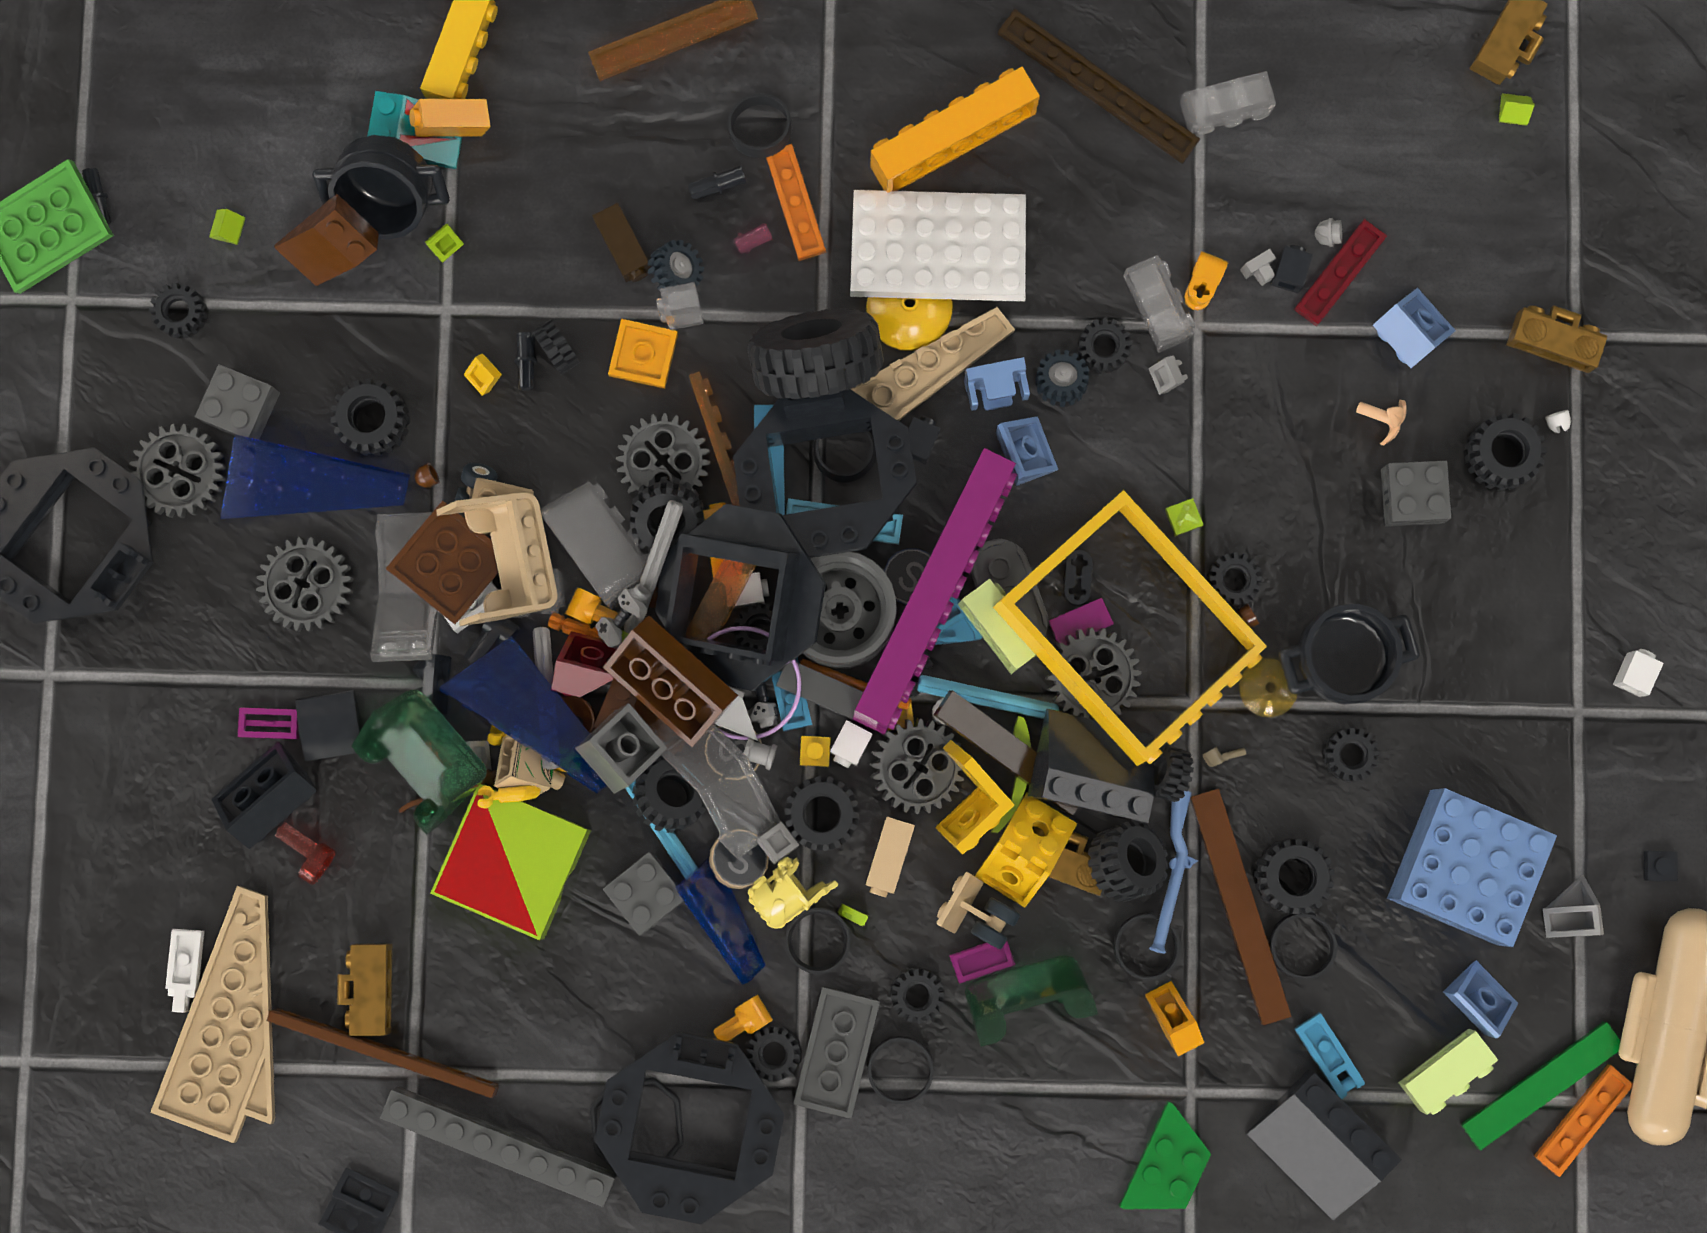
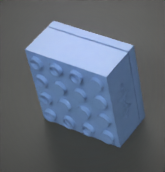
(1472, 867)

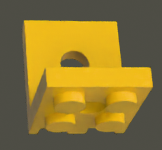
(977, 812)
(1025, 853)

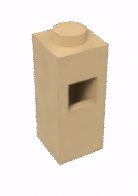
(889, 856)

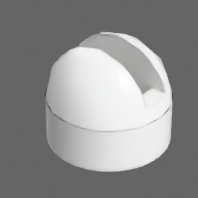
(1559, 419)

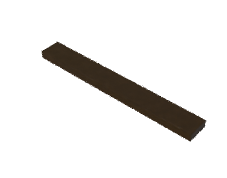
(1098, 86)

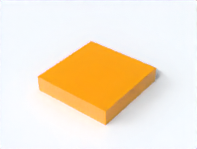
(643, 353)

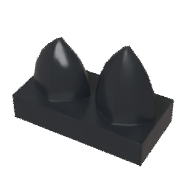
(434, 675)

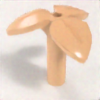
(1393, 417)

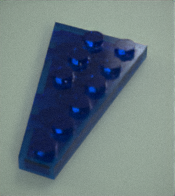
(289, 480)
(520, 703)

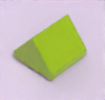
(1515, 109)
(227, 226)
(444, 243)

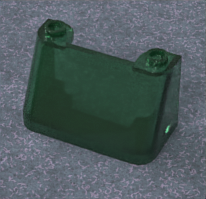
(425, 754)
(1023, 988)

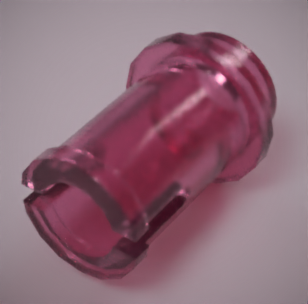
(752, 238)

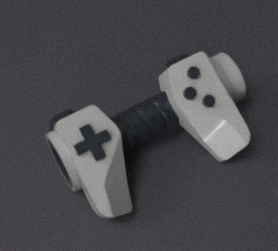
(632, 602)
(764, 711)

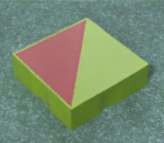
(511, 864)

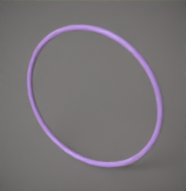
(798, 676)

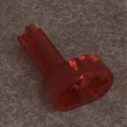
(318, 856)

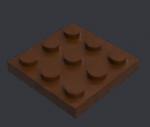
(446, 564)

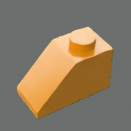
(1175, 1018)

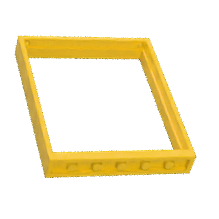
(1074, 682)

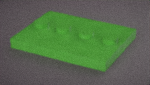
(48, 226)

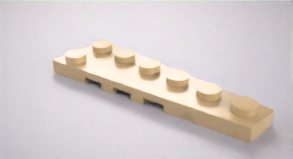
(920, 375)

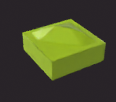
(1184, 517)

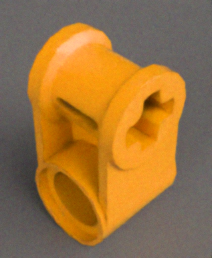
(1205, 277)

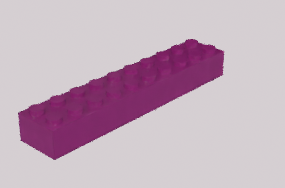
(932, 595)

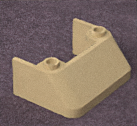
(518, 550)

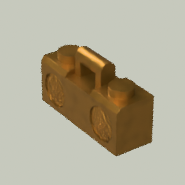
(1502, 45)
(1557, 341)
(1072, 866)
(372, 1000)

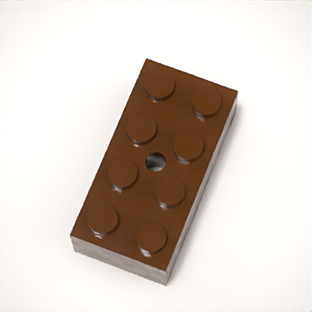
(670, 681)

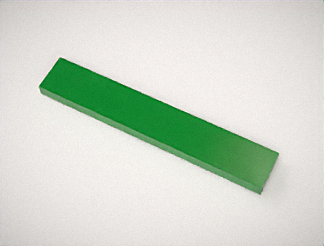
(1542, 1086)

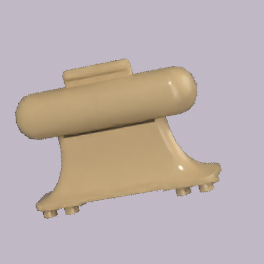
(1669, 1033)

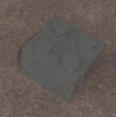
(237, 403)
(1416, 493)
(621, 748)
(644, 893)

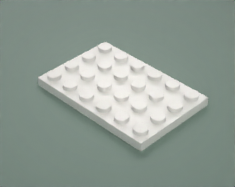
(938, 245)

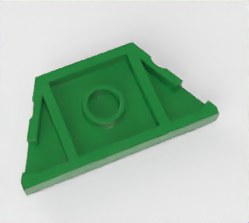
(1167, 1166)

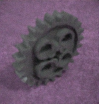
(682, 443)
(188, 448)
(280, 574)
(1085, 650)
(895, 751)

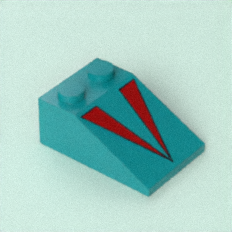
(392, 119)

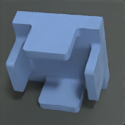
(996, 383)

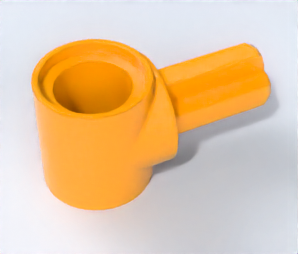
(588, 608)
(749, 1017)

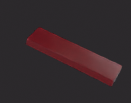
(1340, 272)

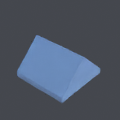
(1027, 446)
(1482, 1000)

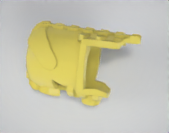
(786, 896)

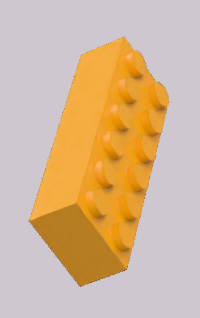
(954, 130)

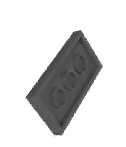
(836, 1052)

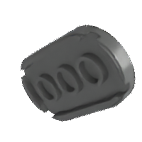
(1008, 566)

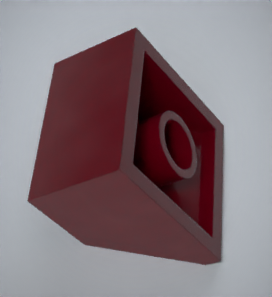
(581, 665)

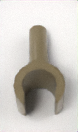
(1215, 758)

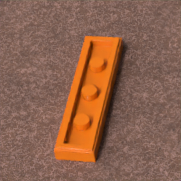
(796, 203)
(1583, 1120)

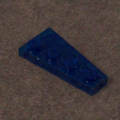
(722, 920)

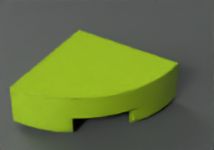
(852, 914)

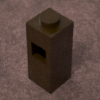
(622, 243)

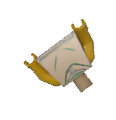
(518, 773)

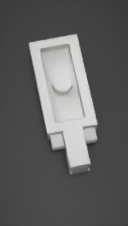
(184, 967)

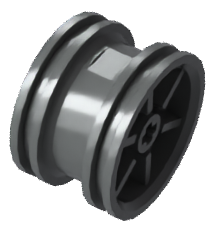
(877, 625)

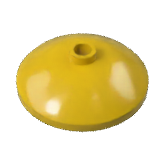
(913, 326)

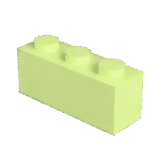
(993, 628)
(1448, 1072)

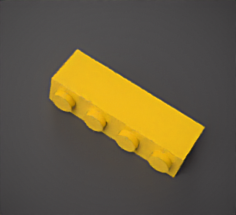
(458, 48)

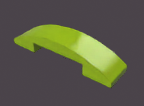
(1019, 787)

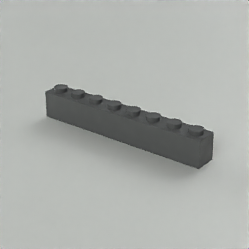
(499, 1146)

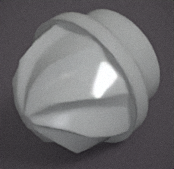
(1329, 232)

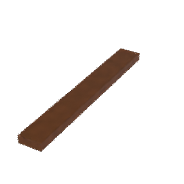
(1240, 907)
(383, 1052)

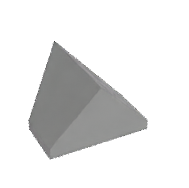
(737, 717)
(1574, 912)

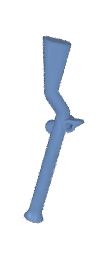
(1177, 864)

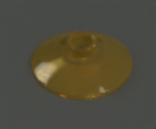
(1254, 693)

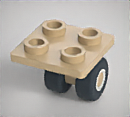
(482, 482)
(953, 912)

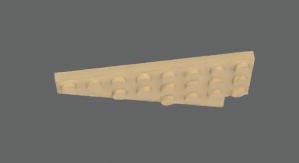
(226, 1045)

